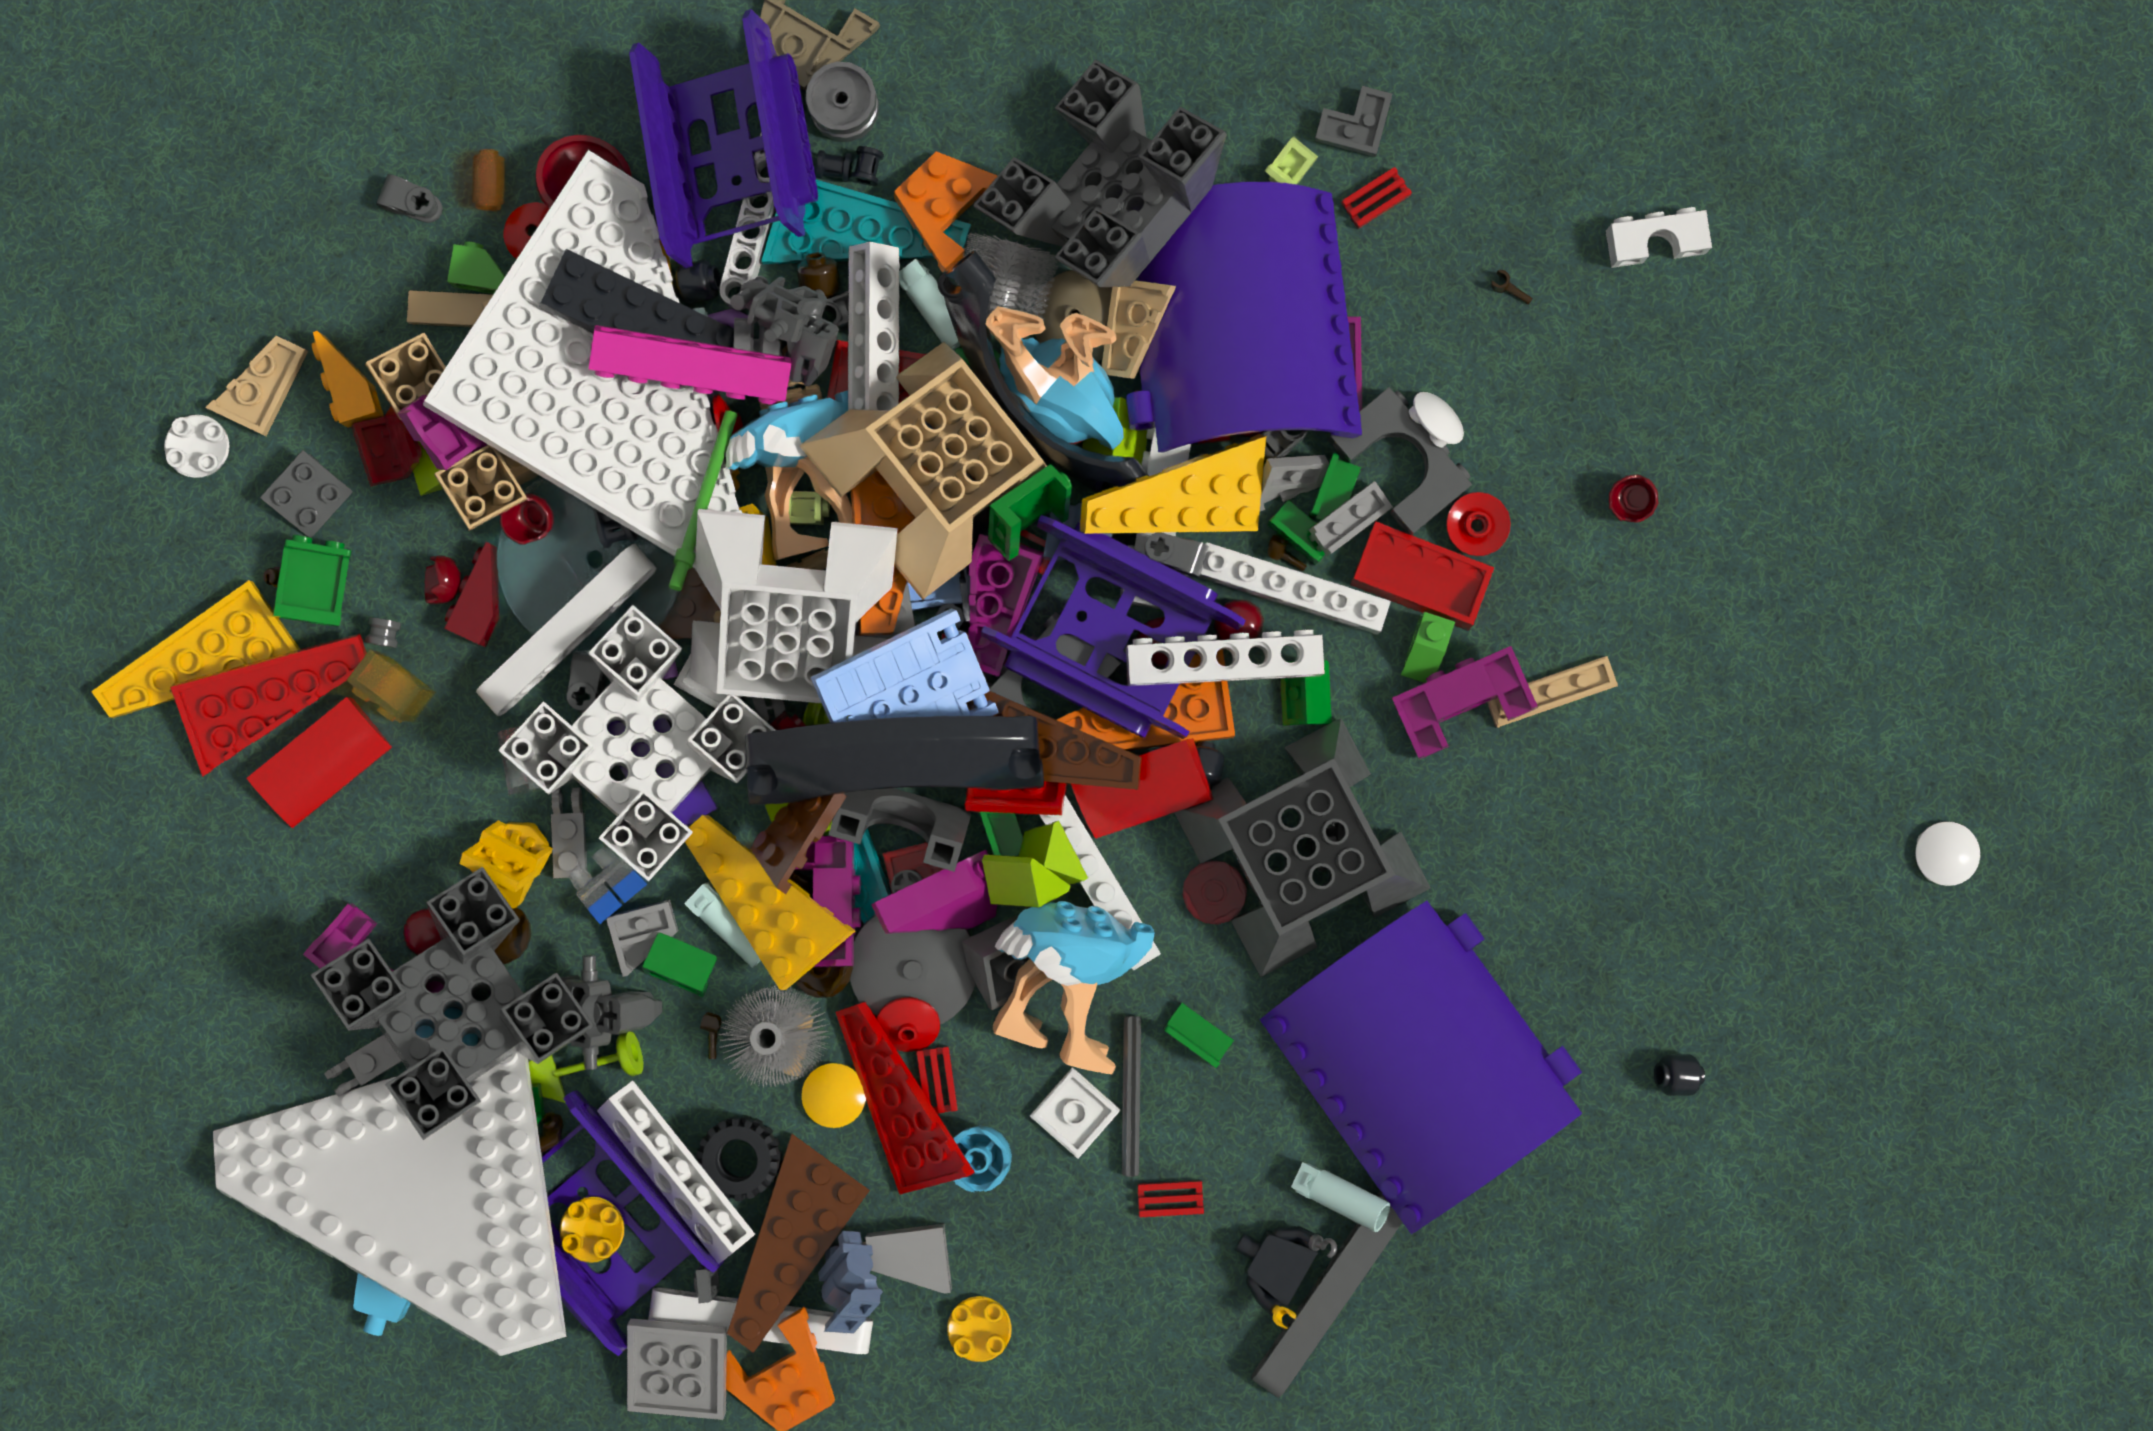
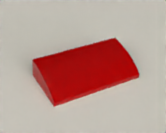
(1422, 575)
(319, 762)
(1169, 782)

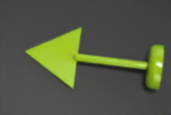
(547, 1074)

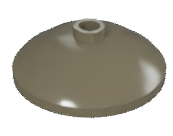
(1072, 293)

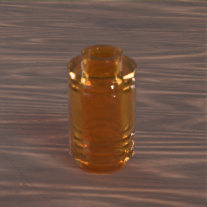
(488, 180)

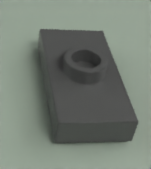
(706, 1284)

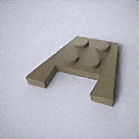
(809, 42)

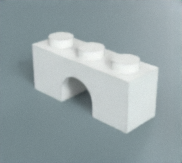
(1685, 231)

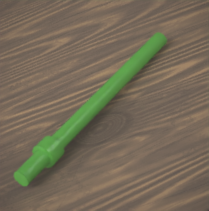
(685, 555)

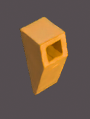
(351, 392)

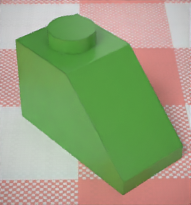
(474, 269)
(1427, 647)

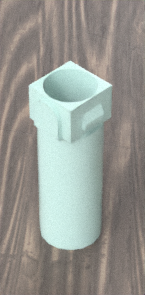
(924, 293)
(715, 914)
(1341, 1196)

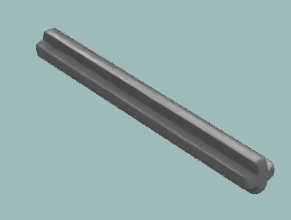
(1131, 1096)

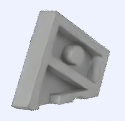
(1291, 476)
(636, 930)

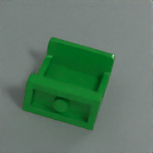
(1024, 505)
(311, 581)

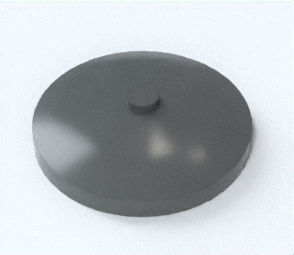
(912, 965)

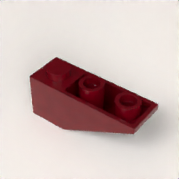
(478, 604)

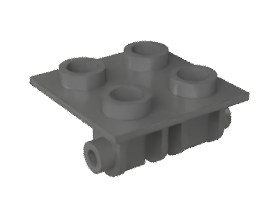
(306, 494)

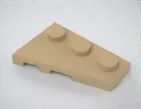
(1134, 319)
(262, 387)

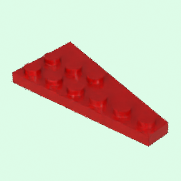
(247, 702)
(908, 1126)

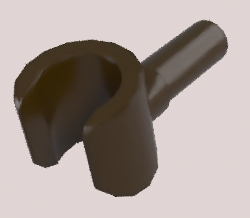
(1510, 288)
(1277, 550)
(711, 1023)

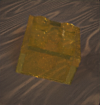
(391, 687)

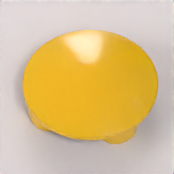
(833, 1095)
(591, 1229)
(979, 1329)

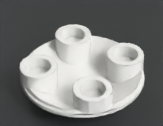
(1437, 419)
(196, 446)
(1947, 853)

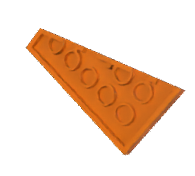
(1198, 707)

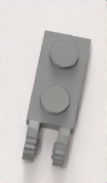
(568, 834)
(365, 1064)

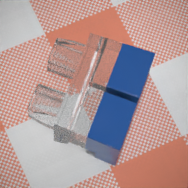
(596, 894)

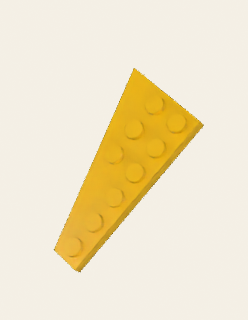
(1194, 496)
(221, 638)
(784, 929)

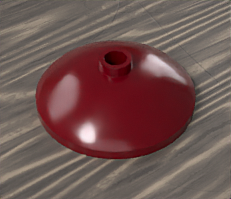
(563, 158)

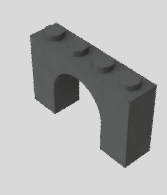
(1442, 479)
(1010, 683)
(937, 822)

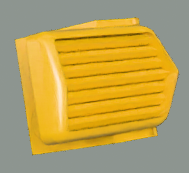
(511, 857)

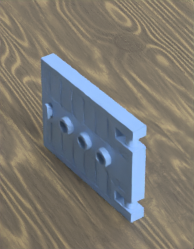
(908, 677)

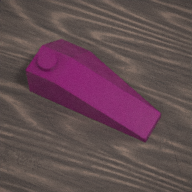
(998, 597)
(940, 901)

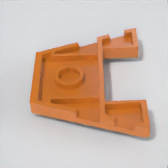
(937, 197)
(790, 1387)

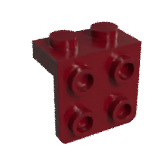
(386, 448)

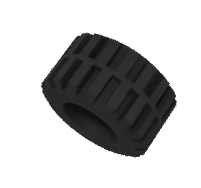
(759, 1138)

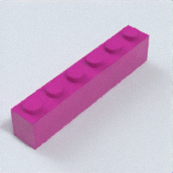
(690, 364)

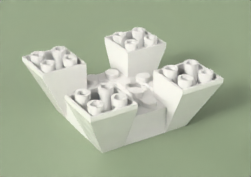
(778, 619)
(635, 660)

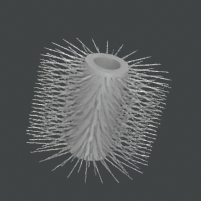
(1009, 267)
(763, 1039)

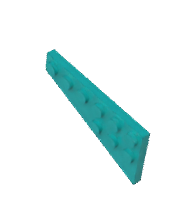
(849, 219)

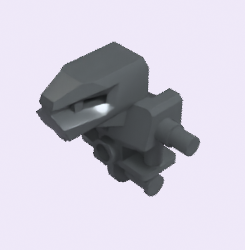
(792, 317)
(607, 1012)

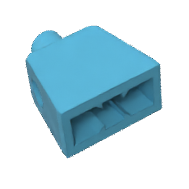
(378, 1304)

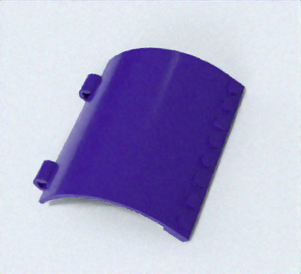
(1252, 323)
(1424, 1064)

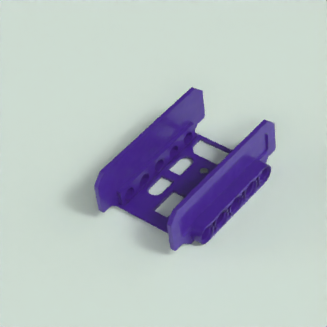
(665, 125)
(1186, 610)
(603, 1297)

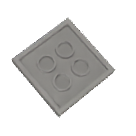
(676, 1369)

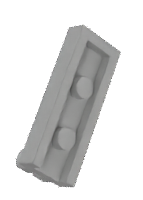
(1349, 518)

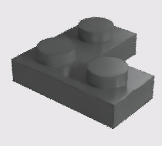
(1357, 132)

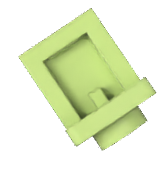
(1291, 163)
(807, 508)

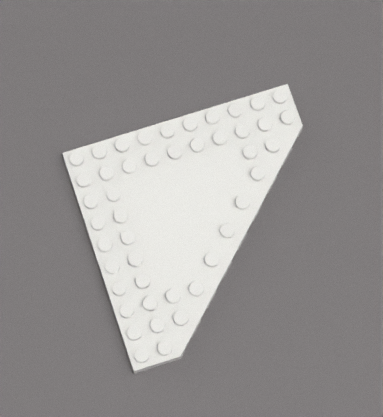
(529, 386)
(434, 1220)

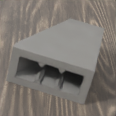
(913, 1256)

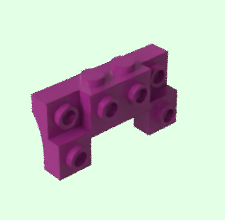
(440, 438)
(1459, 692)
(836, 890)
(344, 934)

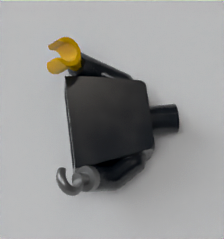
(1279, 1265)

